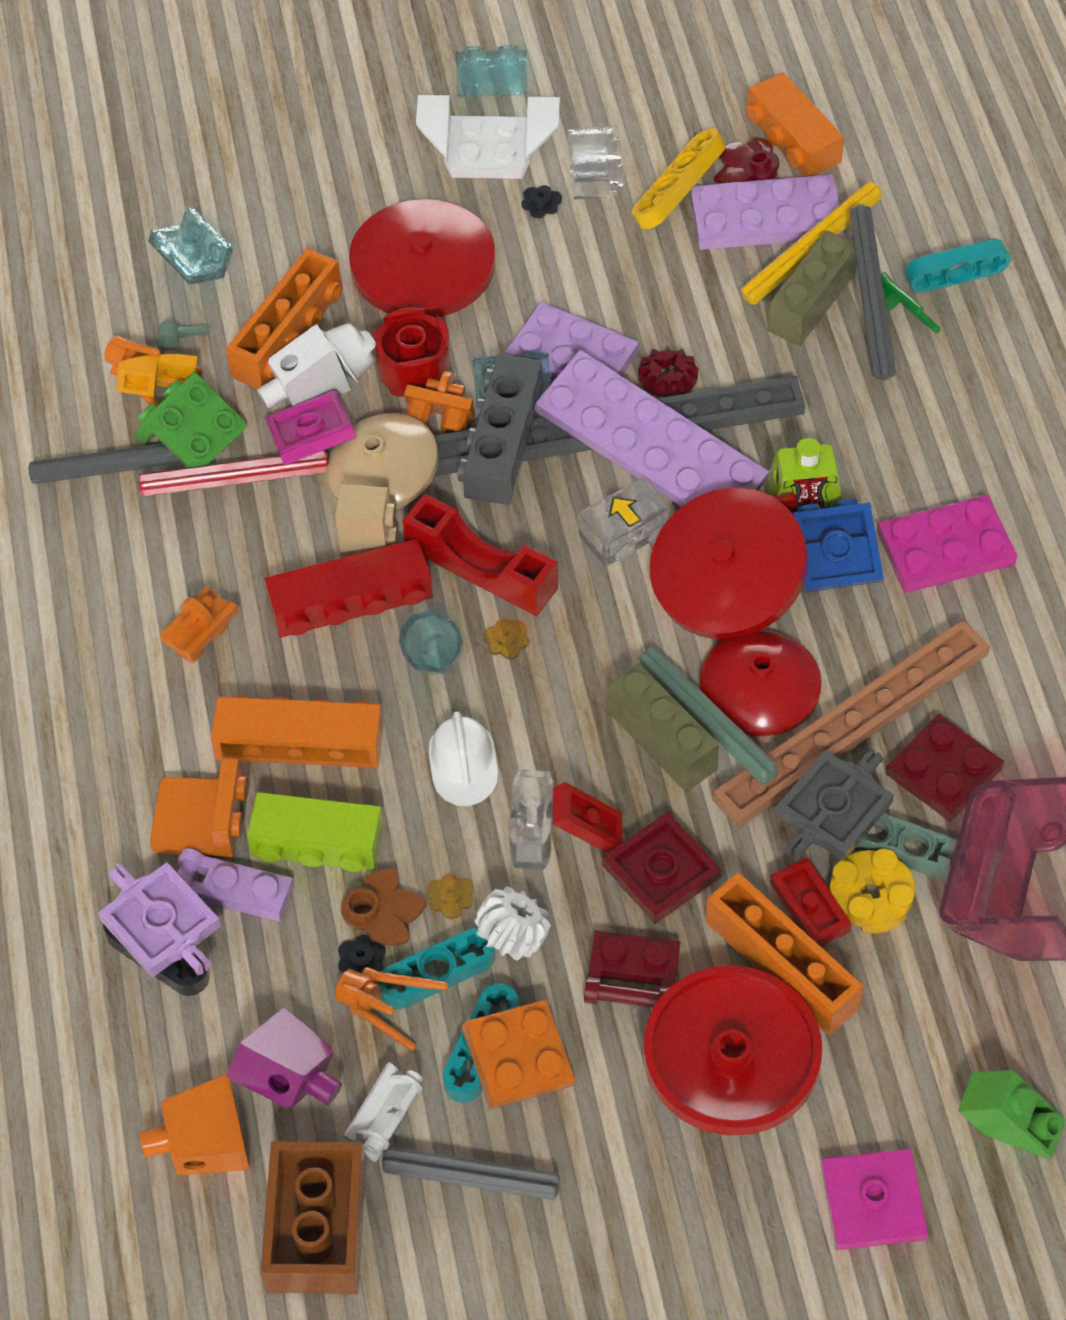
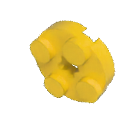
(878, 869)

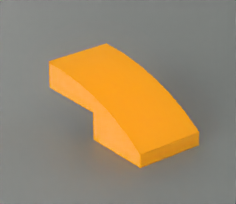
(144, 373)

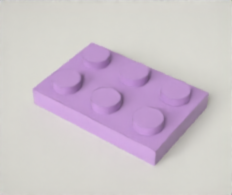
(565, 334)

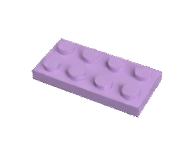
(761, 210)

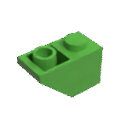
(1012, 1112)

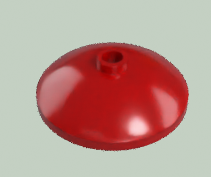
(762, 699)

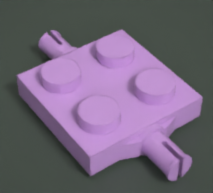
(159, 919)

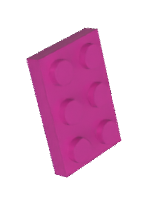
(946, 543)

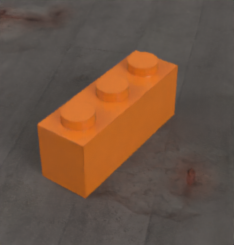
(794, 125)

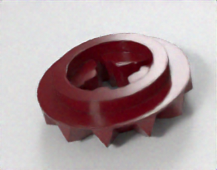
(673, 383)

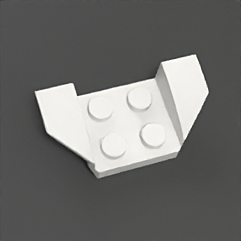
(487, 143)

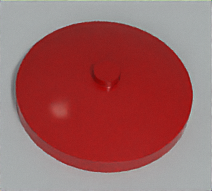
(422, 257)
(729, 563)
(732, 1050)

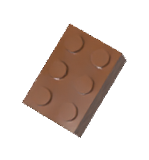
(313, 1218)

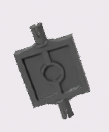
(834, 804)

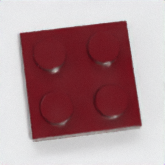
(943, 767)
(661, 867)

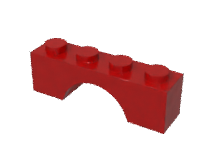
(518, 576)

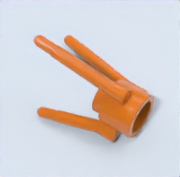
(122, 349)
(362, 995)

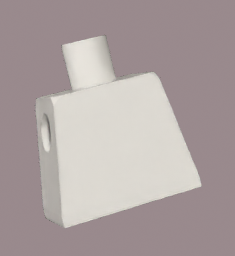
(304, 371)

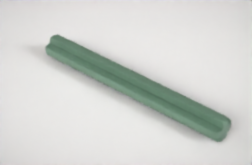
(709, 716)

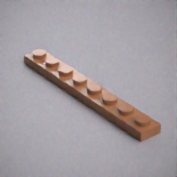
(855, 719)

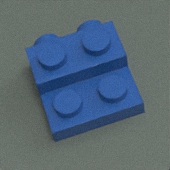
(840, 545)

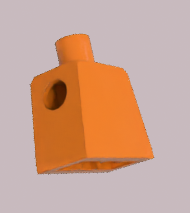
(200, 1130)

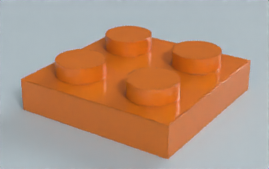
(518, 1054)

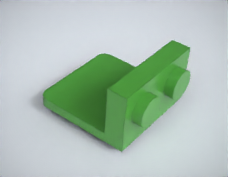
(191, 422)

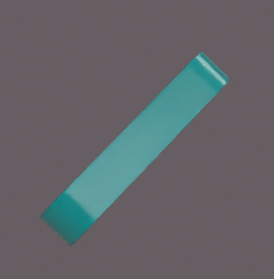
(978, 261)
(442, 951)
(457, 1062)

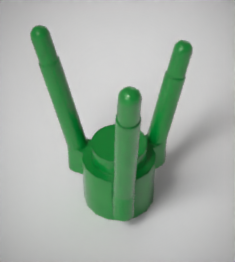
(894, 295)

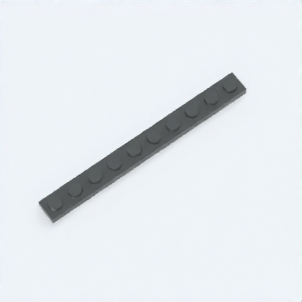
(706, 409)

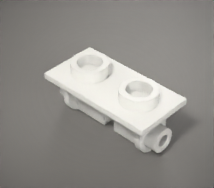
(383, 1110)

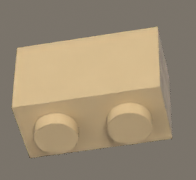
(364, 519)

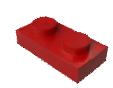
(586, 817)
(810, 902)

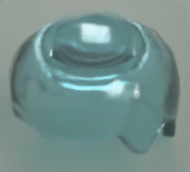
(431, 642)

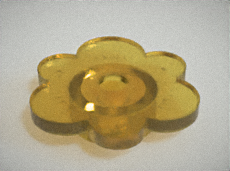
(506, 638)
(450, 904)

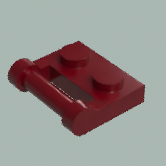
(631, 960)

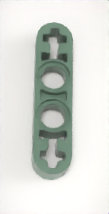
(901, 832)

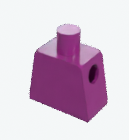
(285, 1062)

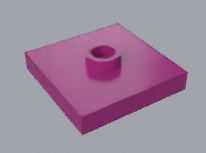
(310, 427)
(873, 1199)

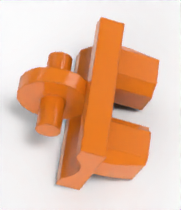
(441, 398)
(198, 624)

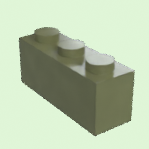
(812, 288)
(662, 727)

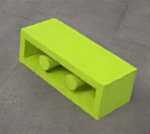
(315, 832)

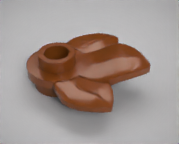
(388, 906)

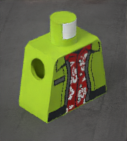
(807, 472)

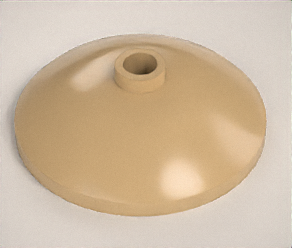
(402, 461)

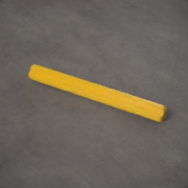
(789, 260)

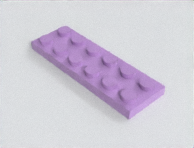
(643, 433)

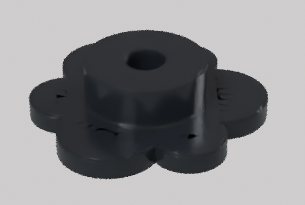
(541, 201)
(350, 952)

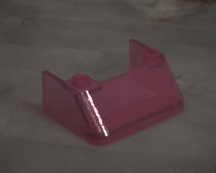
(994, 864)

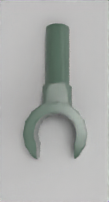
(170, 332)

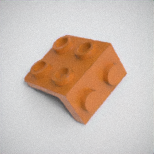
(200, 813)

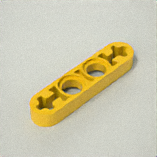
(678, 178)

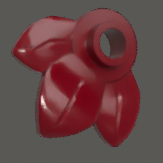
(748, 162)

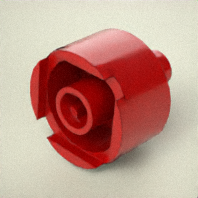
(411, 349)

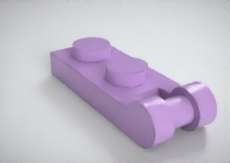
(236, 885)

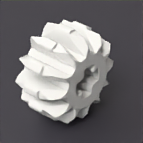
(512, 923)

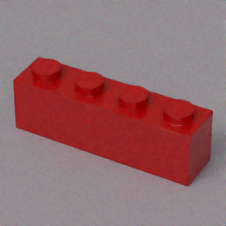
(348, 588)

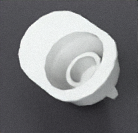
(352, 349)
(463, 761)

